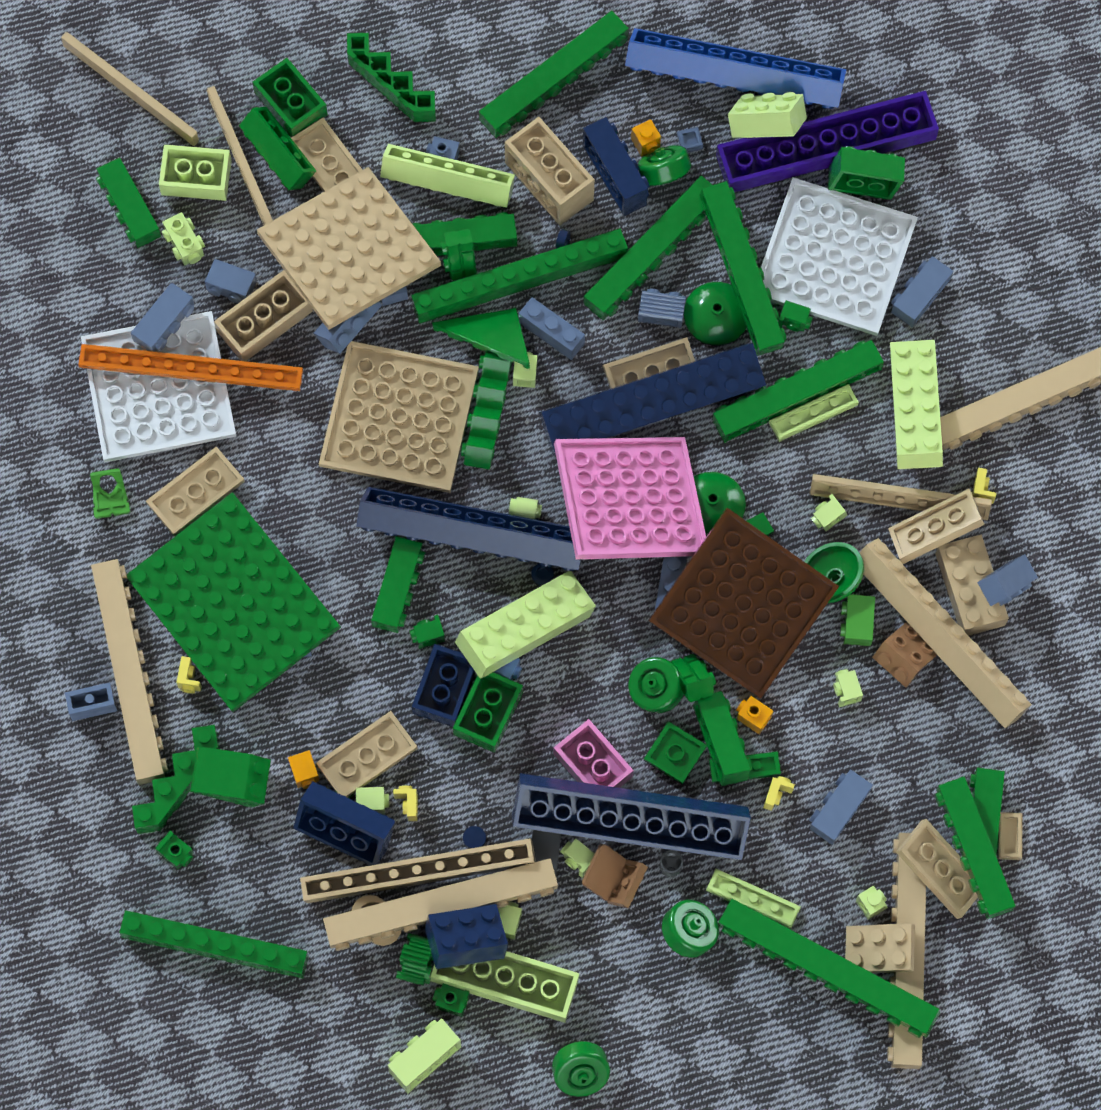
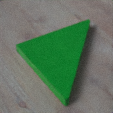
(491, 332)

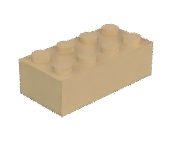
(263, 316)
(962, 566)

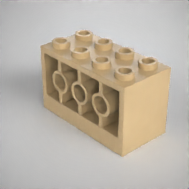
(549, 171)

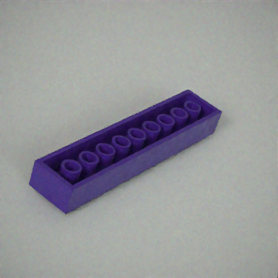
(874, 127)

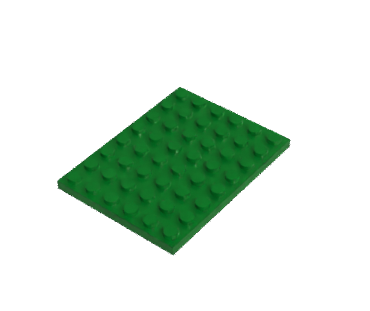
(233, 602)

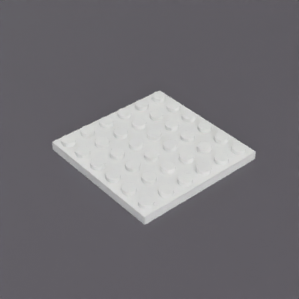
(836, 255)
(156, 412)

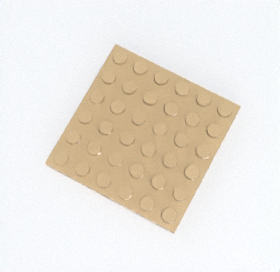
(348, 248)
(399, 416)

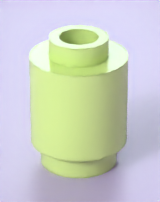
(525, 508)

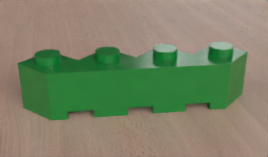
(395, 86)
(486, 417)
(172, 791)

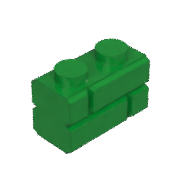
(460, 254)
(695, 677)

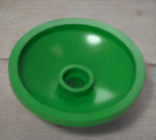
(714, 326)
(726, 492)
(838, 562)

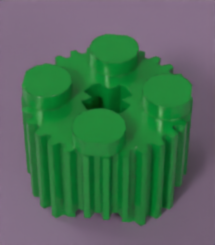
(416, 961)

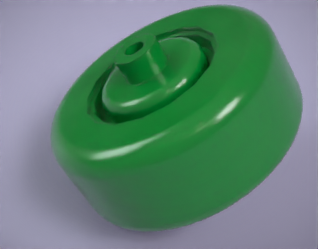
(665, 165)
(656, 685)
(690, 928)
(580, 1069)

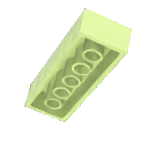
(916, 404)
(525, 624)
(516, 983)

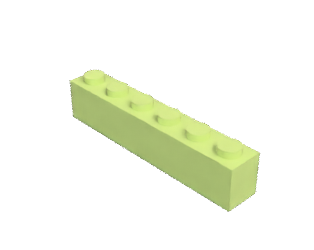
(447, 175)

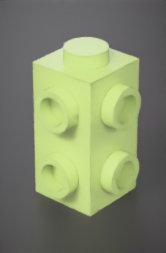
(185, 243)

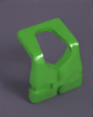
(112, 503)

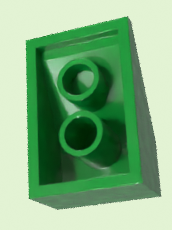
(230, 776)

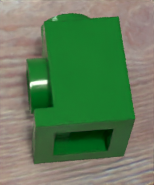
(795, 317)
(427, 633)
(178, 860)
(455, 1007)

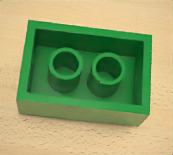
(289, 97)
(866, 173)
(488, 711)

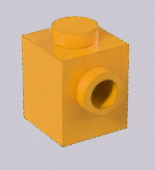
(646, 137)
(754, 714)
(303, 769)

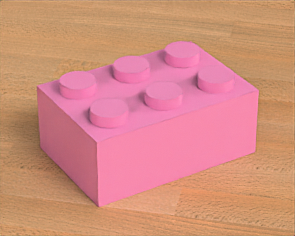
(592, 758)

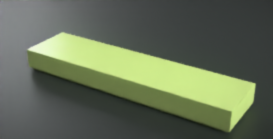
(813, 412)
(766, 903)

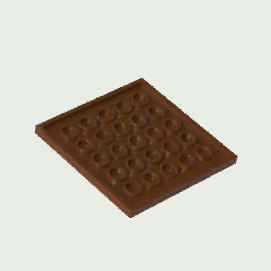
(743, 603)

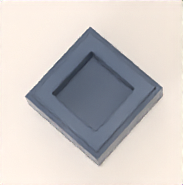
(690, 139)

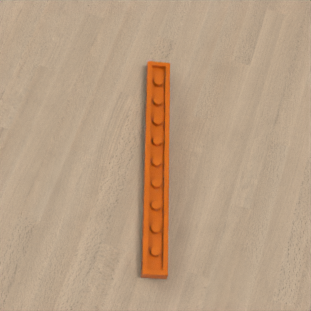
(190, 367)

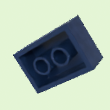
(443, 686)
(466, 936)

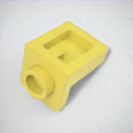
(981, 484)
(185, 673)
(774, 795)
(410, 805)

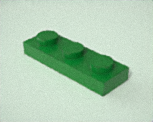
(763, 766)

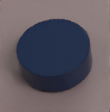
(563, 238)
(541, 574)
(474, 837)

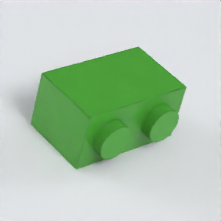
(858, 620)

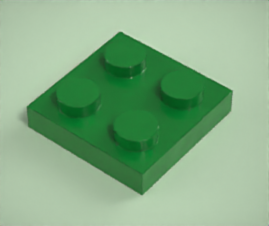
(675, 753)

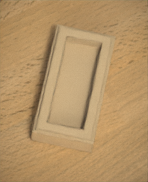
(1010, 836)

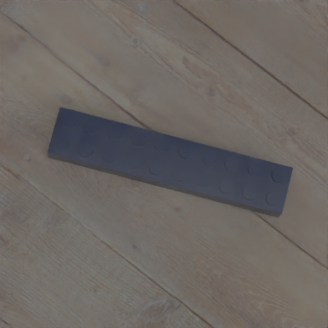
(655, 397)
(467, 528)
(630, 816)

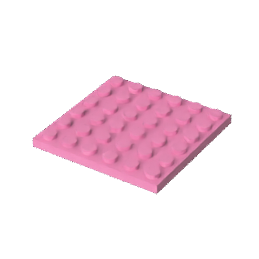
(630, 497)

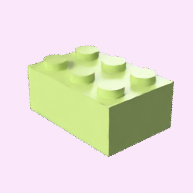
(767, 115)
(195, 172)
(424, 1055)

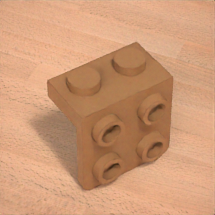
(904, 654)
(613, 876)

